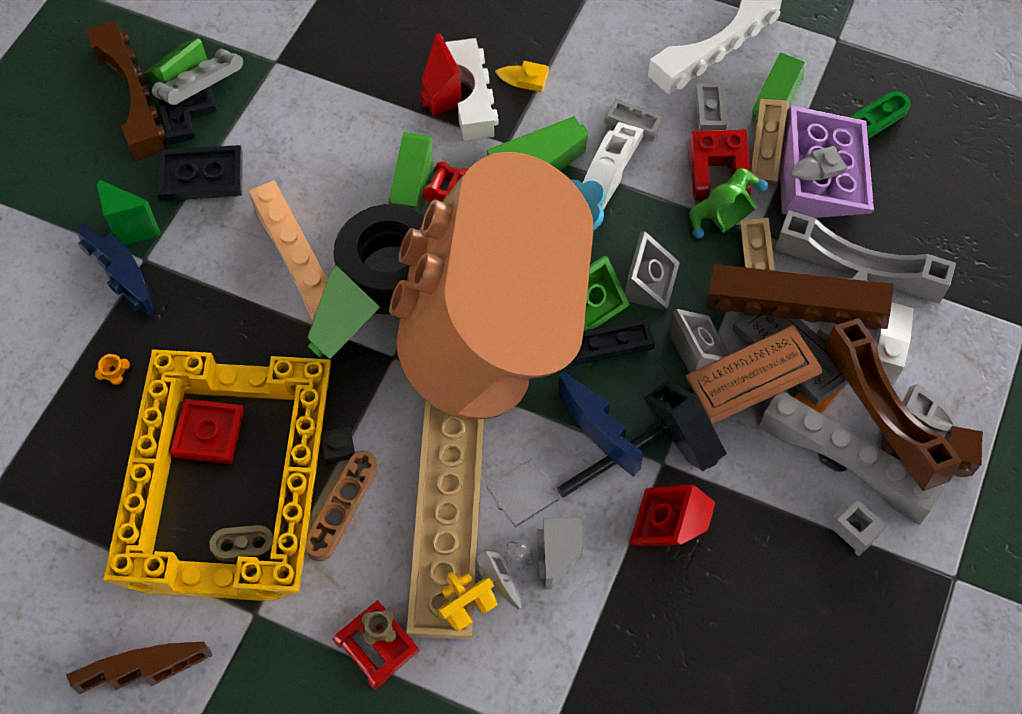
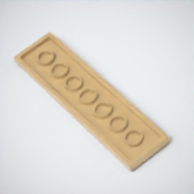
(445, 519)

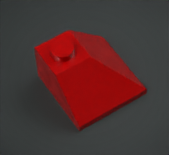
(441, 79)
(671, 516)

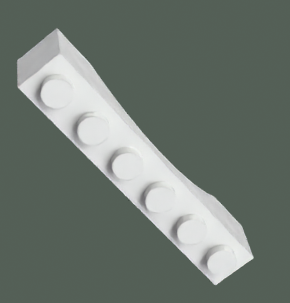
(679, 64)

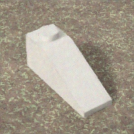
(895, 341)

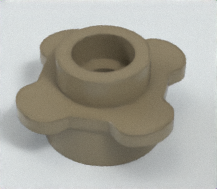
(376, 618)

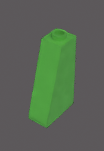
(554, 144)

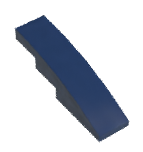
(593, 417)

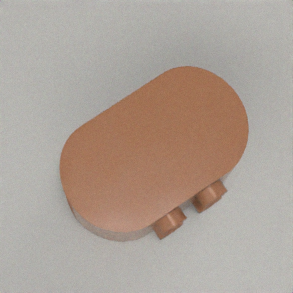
(494, 286)

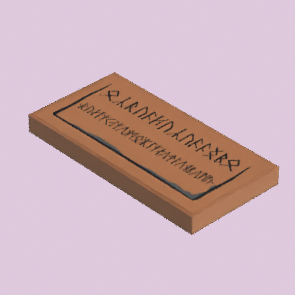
(753, 374)

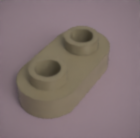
(243, 542)

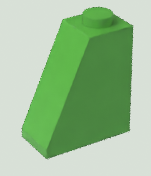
(782, 81)
(412, 171)
(338, 314)

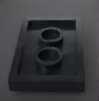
(200, 173)

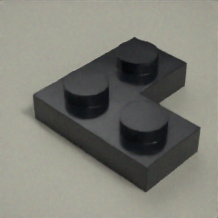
(178, 117)

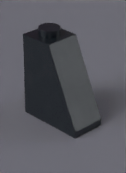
(686, 424)

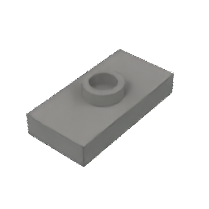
(634, 116)

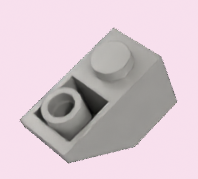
(562, 547)

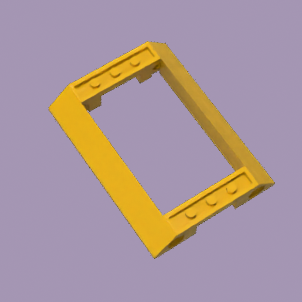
(139, 511)

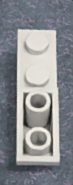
(613, 157)

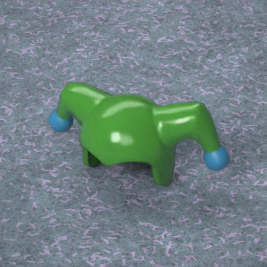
(727, 203)

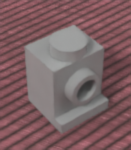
(866, 522)

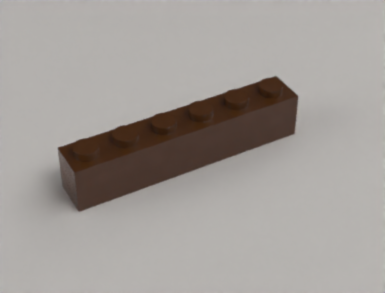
(800, 296)

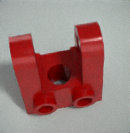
(716, 149)

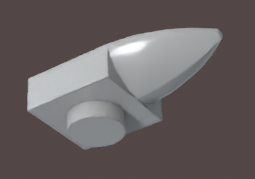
(820, 165)
(928, 409)
(494, 567)

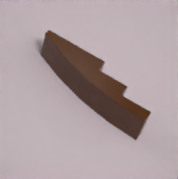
(151, 663)

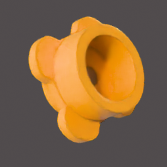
(108, 362)

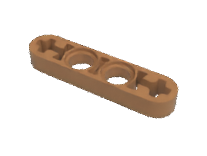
(337, 503)

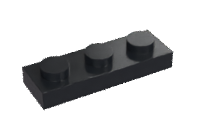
(615, 341)

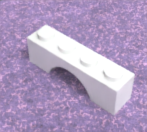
(475, 112)

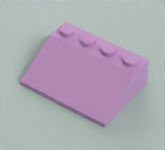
(835, 196)

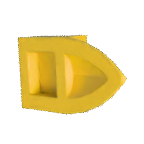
(528, 76)

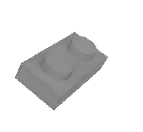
(711, 106)

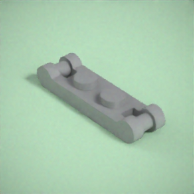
(198, 78)

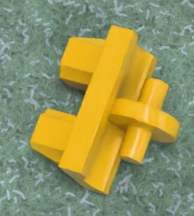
(478, 593)

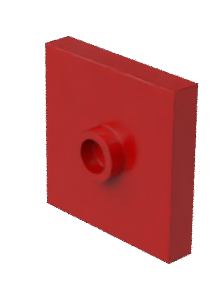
(207, 431)

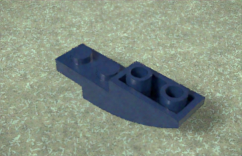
(119, 266)

